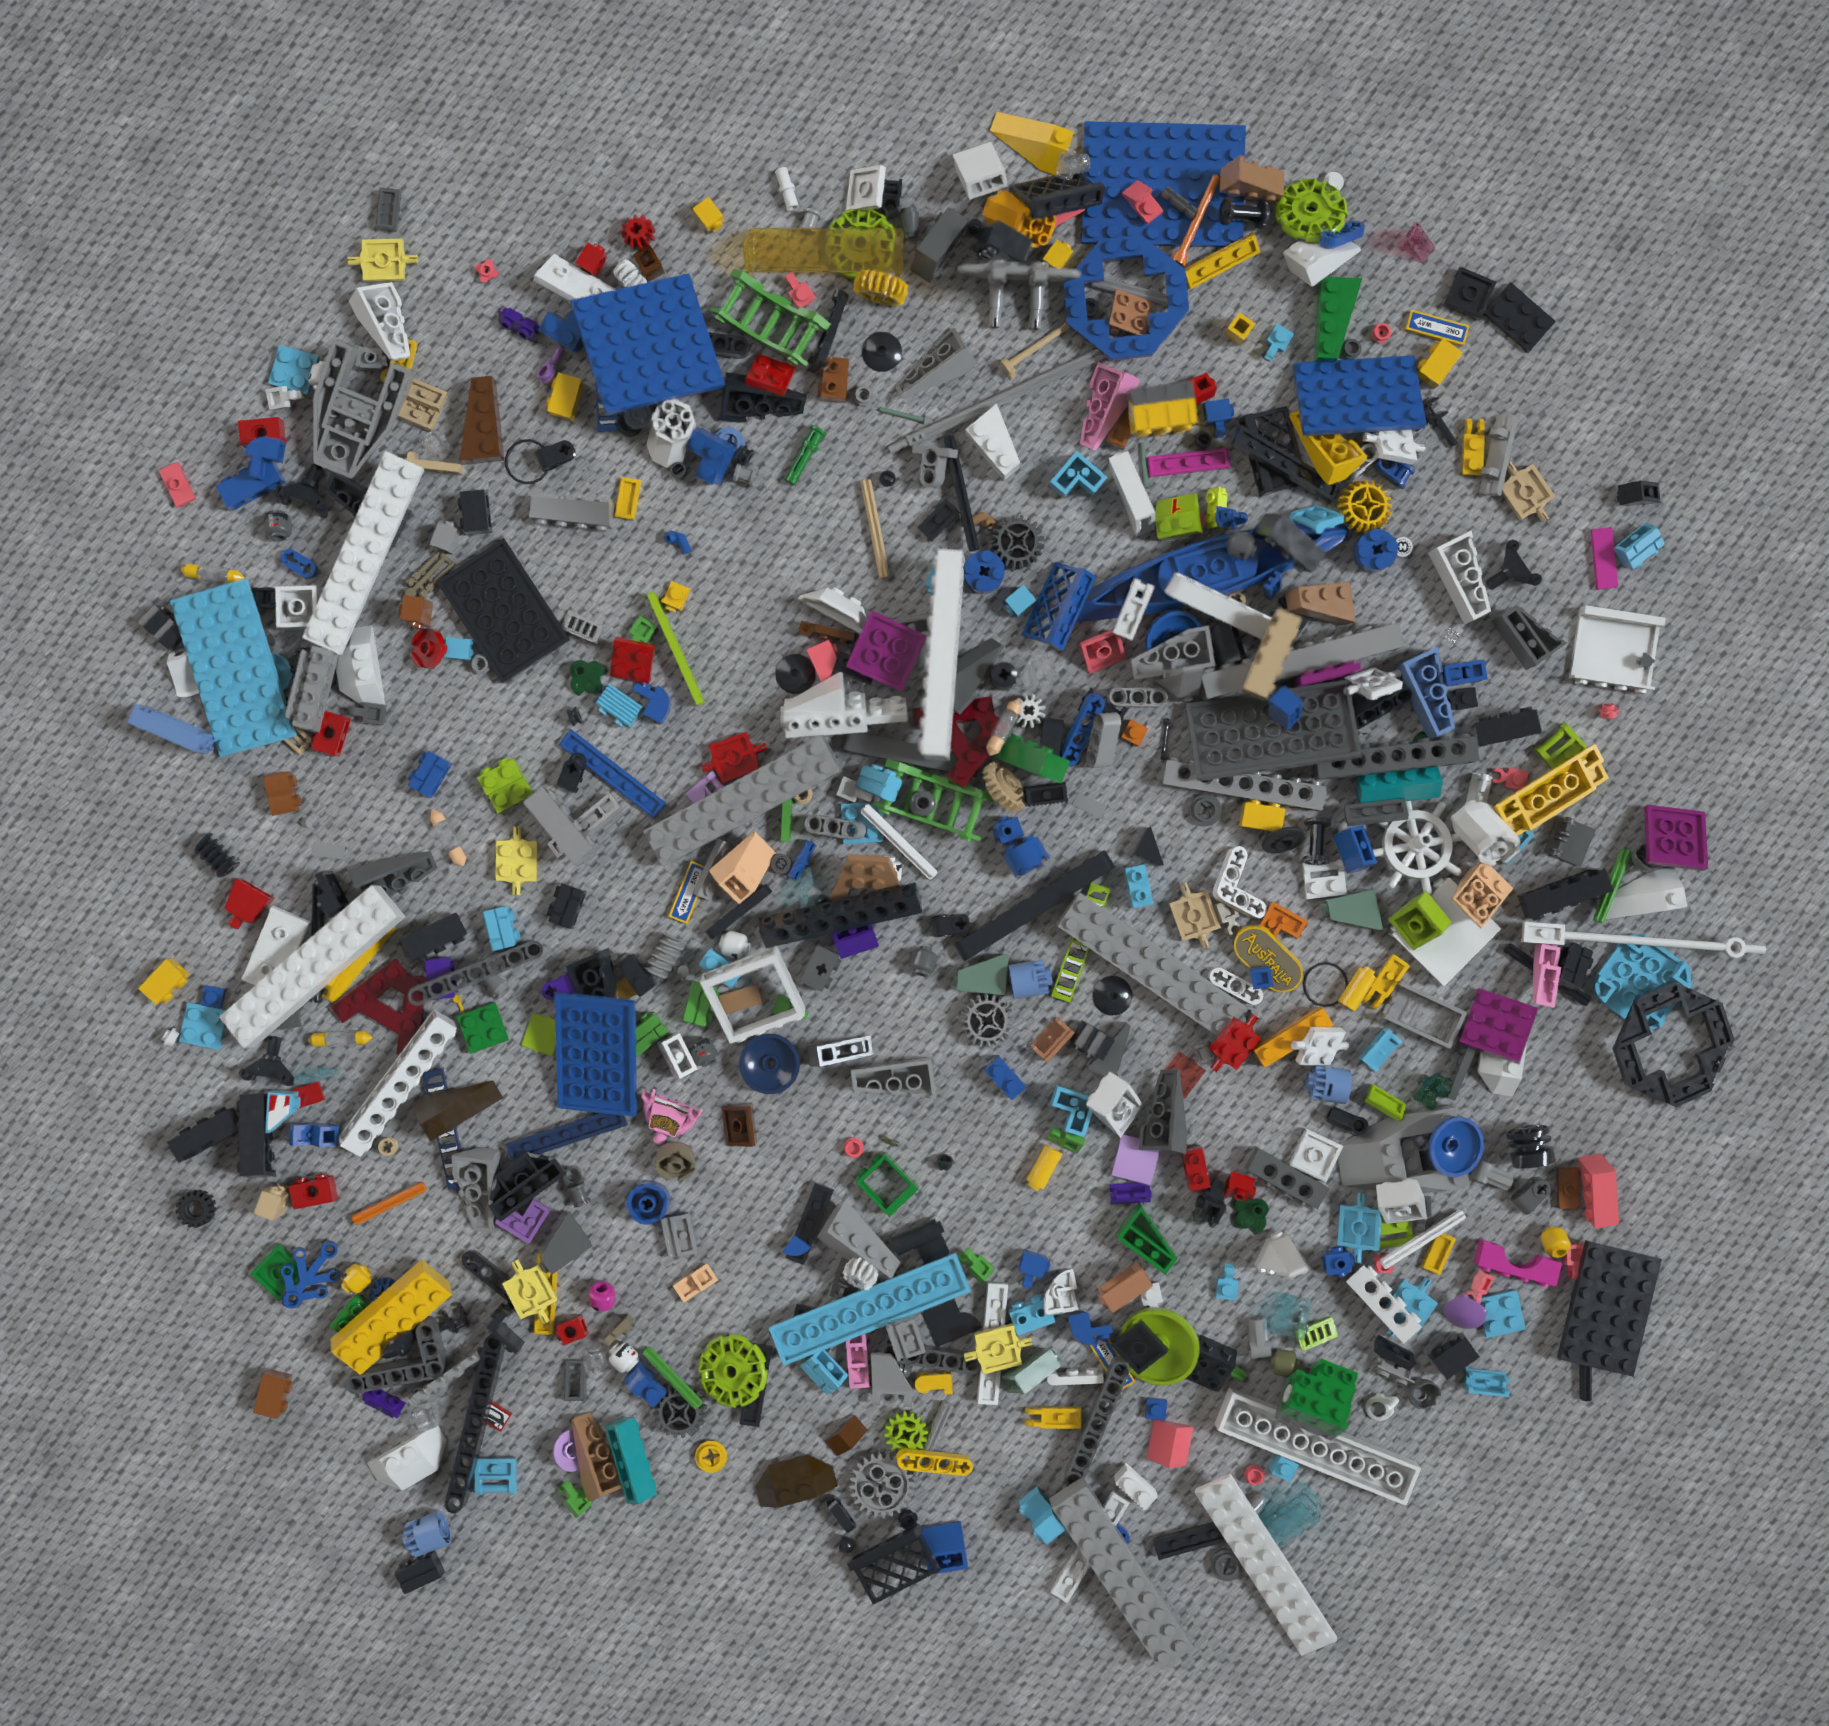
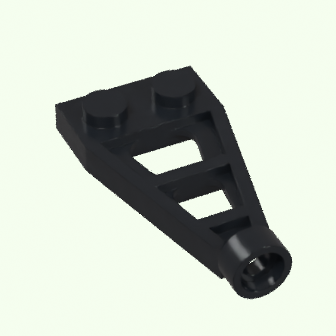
(819, 356)

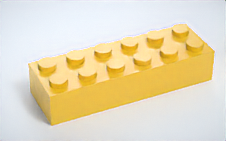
(390, 1315)

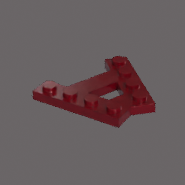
(969, 755)
(365, 1000)

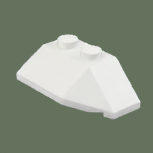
(837, 607)
(359, 668)
(1499, 1074)
(410, 1460)

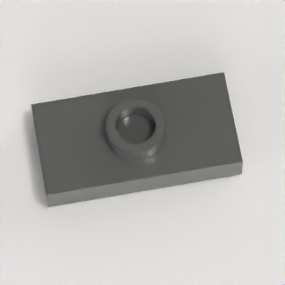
(388, 209)

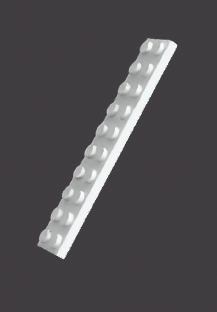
(363, 553)
(1265, 1564)

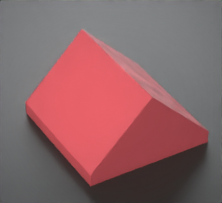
(1102, 651)
(1169, 1443)

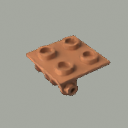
(1129, 313)

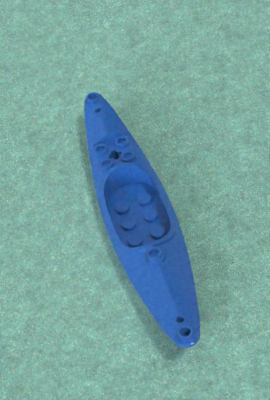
(1202, 562)

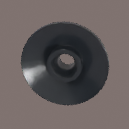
(881, 361)
(797, 684)
(1102, 993)
(400, 1345)

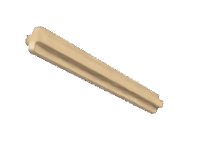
(875, 529)

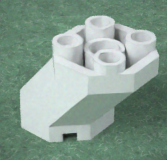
(670, 433)
(1485, 833)

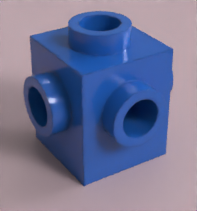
(1015, 827)
(1337, 1261)

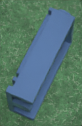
(172, 729)

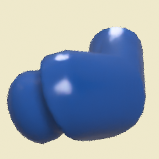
(678, 539)

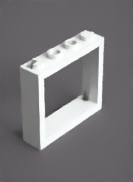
(742, 967)

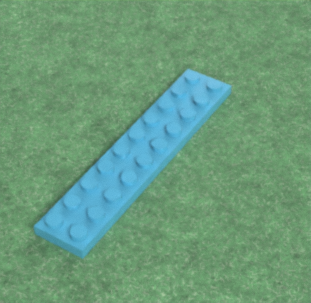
(869, 1309)

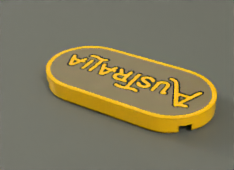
(1259, 947)

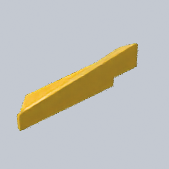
(341, 982)

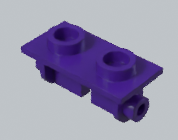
(510, 320)
(1129, 1193)
(390, 1404)

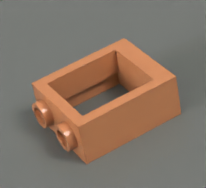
(1124, 1287)

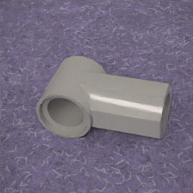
(1489, 1174)
(1259, 1339)

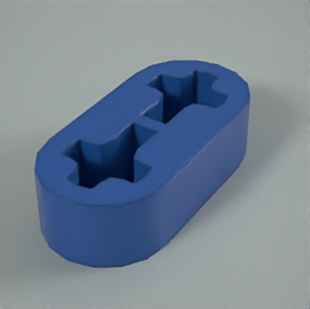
(297, 567)

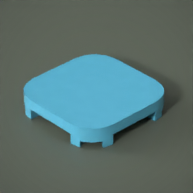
(1634, 970)

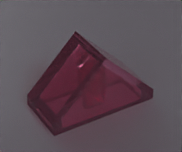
(1416, 243)

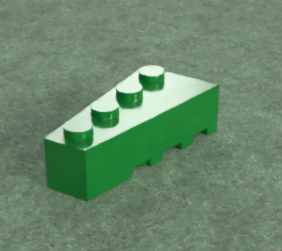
(1333, 313)

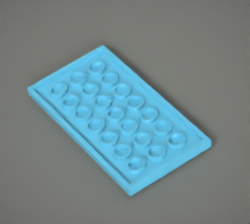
(233, 667)

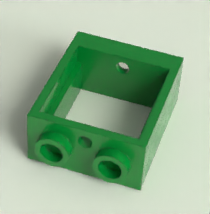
(901, 1198)

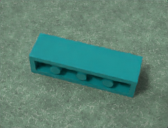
(1407, 784)
(631, 1460)

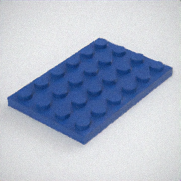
(1359, 395)
(596, 1054)

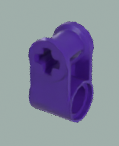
(562, 984)

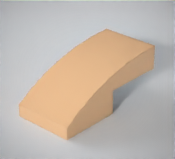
(695, 1282)

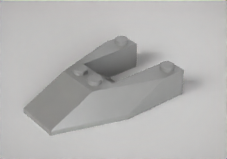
(348, 423)
(1391, 1153)

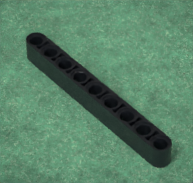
(1034, 905)
(470, 1430)

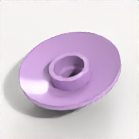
(566, 1461)

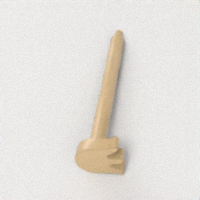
(1008, 365)

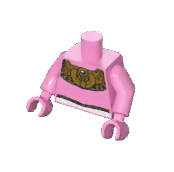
(667, 1116)

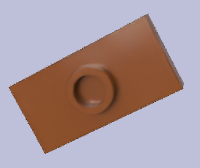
(1120, 431)
(1567, 1188)

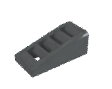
(583, 1382)

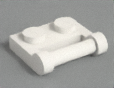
(1324, 886)

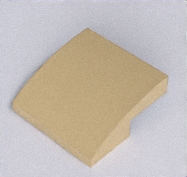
(423, 405)

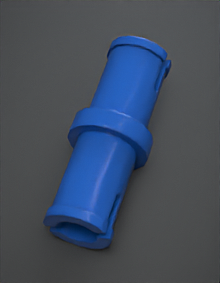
(801, 859)

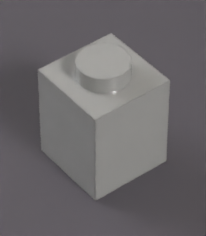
(445, 537)

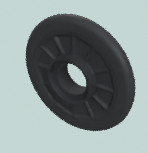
(1283, 840)

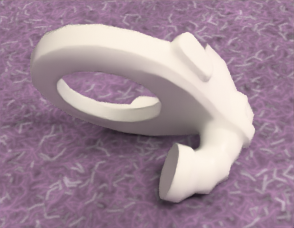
(1389, 1403)

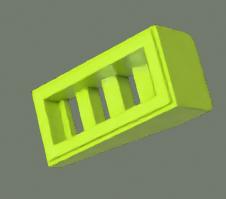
(1319, 1340)

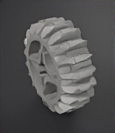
(972, 1010)

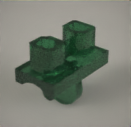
(1431, 1089)

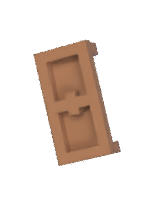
(1052, 1039)

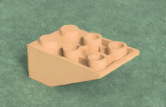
(743, 867)
(1481, 893)

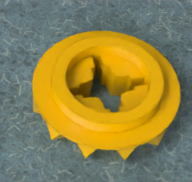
(705, 1463)

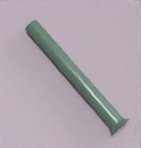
(902, 414)
(1144, 465)

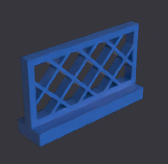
(1068, 609)

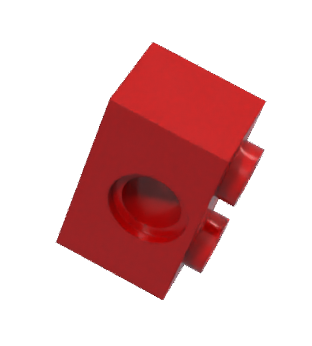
(252, 428)
(332, 745)
(1195, 1168)
(302, 1197)

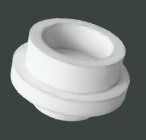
(1334, 179)
(170, 1037)

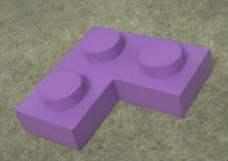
(526, 1225)

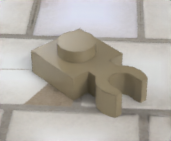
(1227, 915)
(622, 1328)

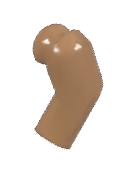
(984, 520)

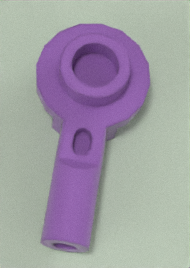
(548, 371)

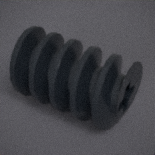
(1007, 669)
(215, 857)

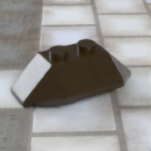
(794, 1481)

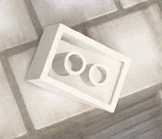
(1315, 262)
(1115, 1103)

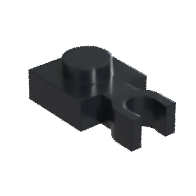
(1464, 698)

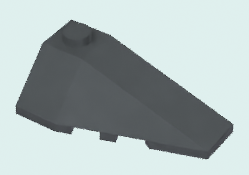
(971, 672)
(1166, 1121)

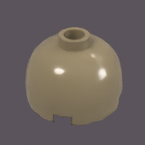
(675, 1161)

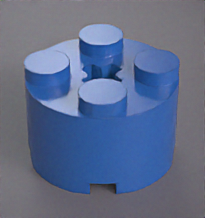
(1386, 550)
(987, 561)
(1025, 856)
(638, 1206)

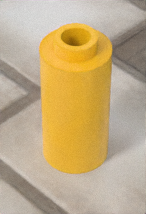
(1357, 988)
(1044, 1167)

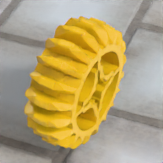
(880, 288)
(1366, 491)

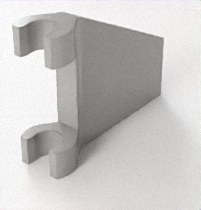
(889, 1379)

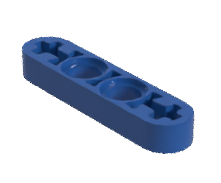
(1084, 730)

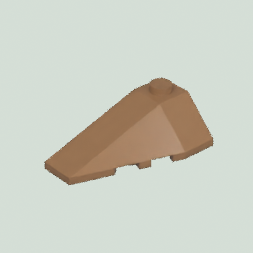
(595, 1458)

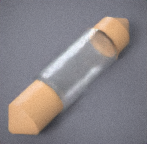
(1004, 727)
(447, 837)

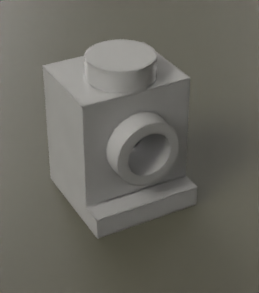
(376, 365)

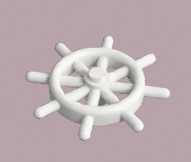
(1417, 845)

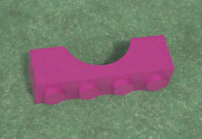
(1540, 1269)

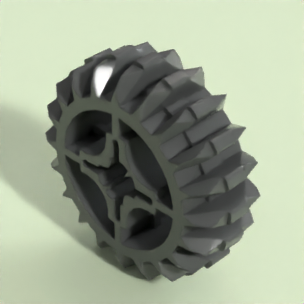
(1011, 535)
(674, 1404)

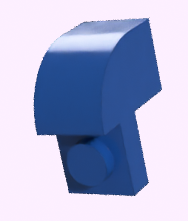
(261, 451)
(659, 703)
(314, 1134)
(1083, 1331)
(641, 1383)

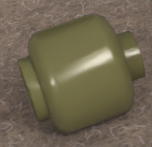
(1284, 1362)

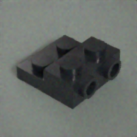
(332, 899)

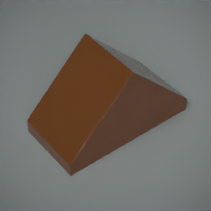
(649, 263)
(846, 1436)

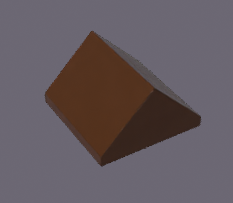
(739, 1125)

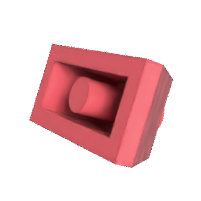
(824, 658)

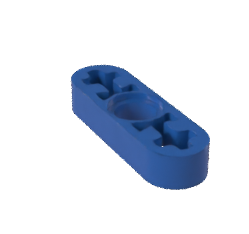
(1350, 231)

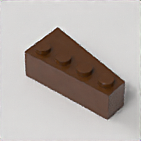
(482, 425)

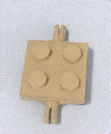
(1527, 492)
(1194, 915)

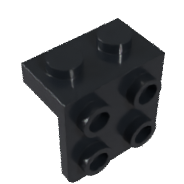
(500, 1330)
(1213, 1364)

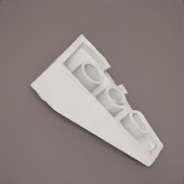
(380, 314)
(1649, 894)
(1280, 1256)

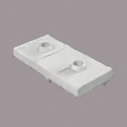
(569, 280)
(277, 941)

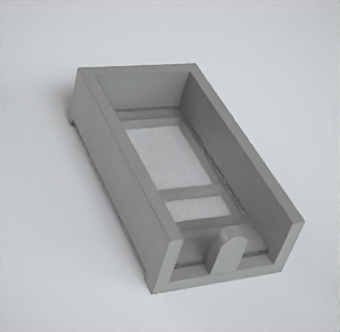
(1424, 1015)

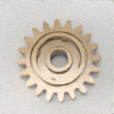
(1004, 787)

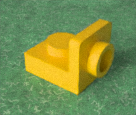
(675, 597)

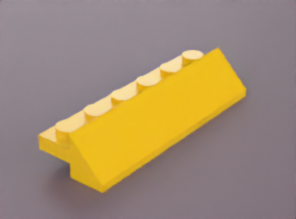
(1553, 791)

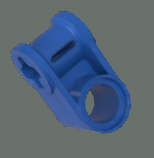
(1396, 473)

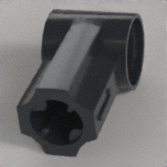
(1346, 1120)

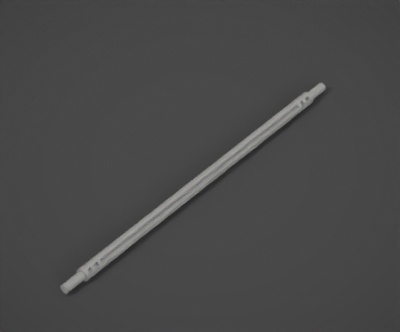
(1000, 399)

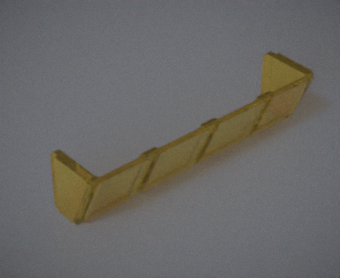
(824, 250)

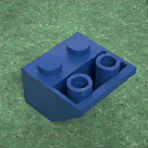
(947, 1546)

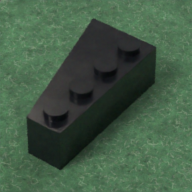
(351, 495)
(1565, 892)
(594, 975)

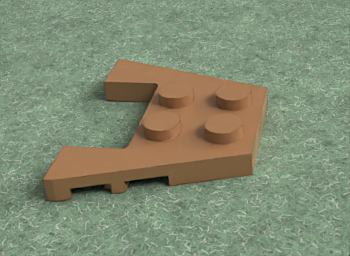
(865, 872)

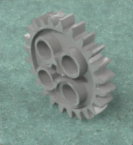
(873, 1500)

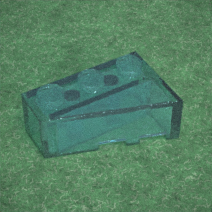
(1295, 1516)

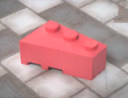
(1599, 1190)

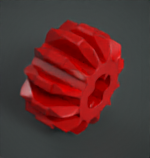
(645, 233)

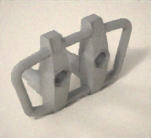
(999, 272)

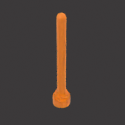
(1180, 255)

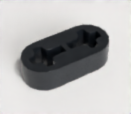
(841, 1514)

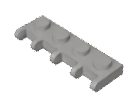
(453, 1371)

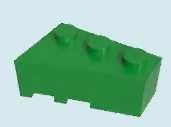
(1033, 759)
(1146, 1240)

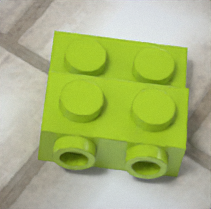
(505, 784)

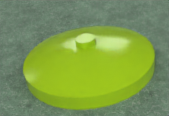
(1177, 1336)

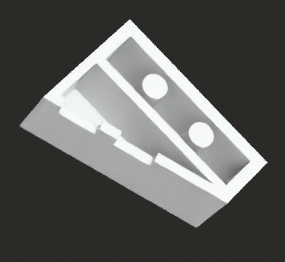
(994, 442)

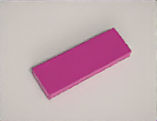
(1604, 558)

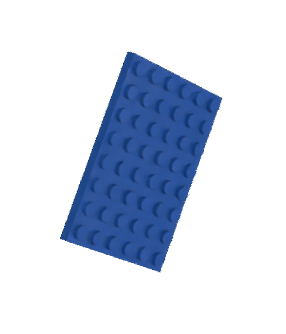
(1160, 157)

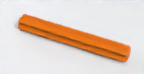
(388, 1203)

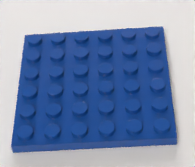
(647, 344)

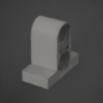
(928, 466)

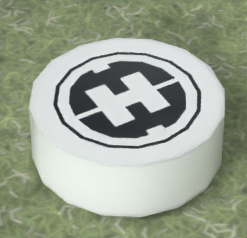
(1404, 547)

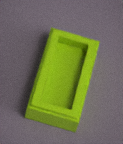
(1385, 1102)

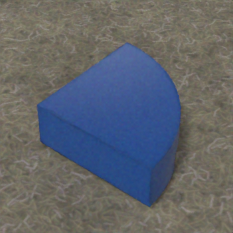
(796, 1247)

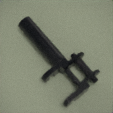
(1440, 423)
(451, 1322)

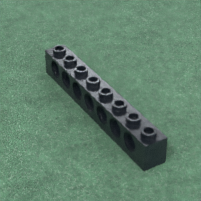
(840, 915)

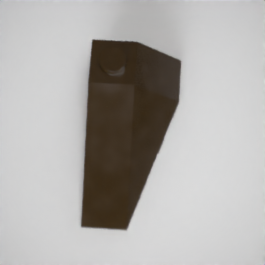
(448, 1109)

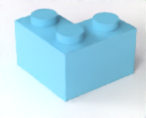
(1077, 471)
(1075, 1103)
(1040, 1512)

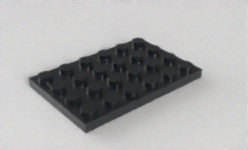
(503, 610)
(1609, 1308)

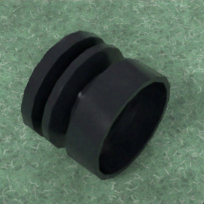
(1530, 1151)

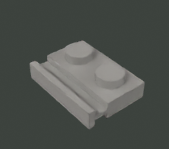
(679, 1235)
(905, 1338)

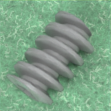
(665, 956)

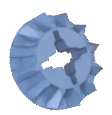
(737, 438)

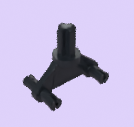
(305, 491)
(1513, 569)
(269, 1065)

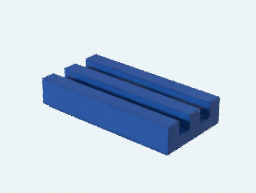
(1274, 586)

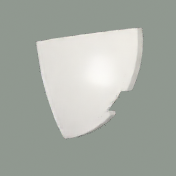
(1060, 1295)

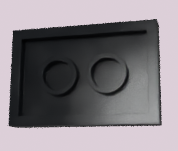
(1519, 317)

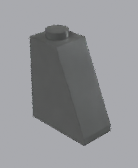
(565, 1245)

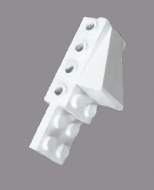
(829, 702)

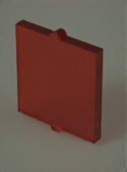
(1189, 1072)

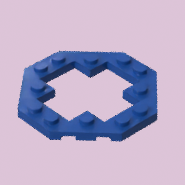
(1160, 324)

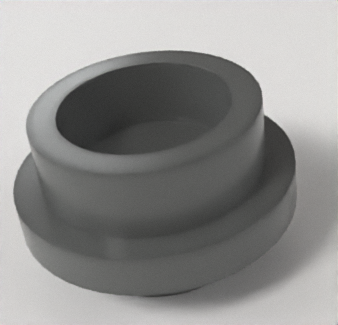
(1351, 349)

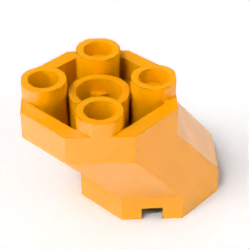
(1015, 214)

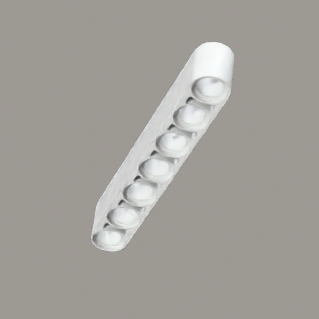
(1218, 605)

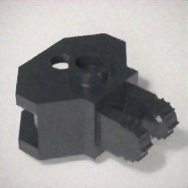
(1211, 1204)

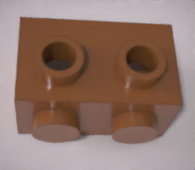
(834, 380)
(416, 611)
(273, 1393)

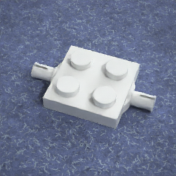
(1395, 445)
(1373, 683)
(1320, 1045)

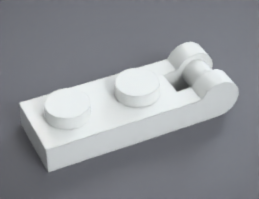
(1133, 609)
(1073, 1377)

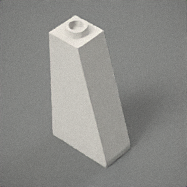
(1132, 493)

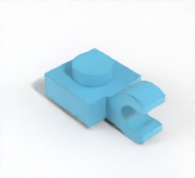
(1277, 340)
(1227, 1285)

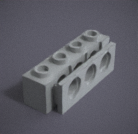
(313, 688)

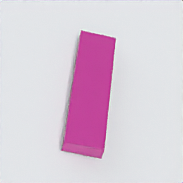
(1188, 462)

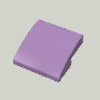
(1132, 1163)

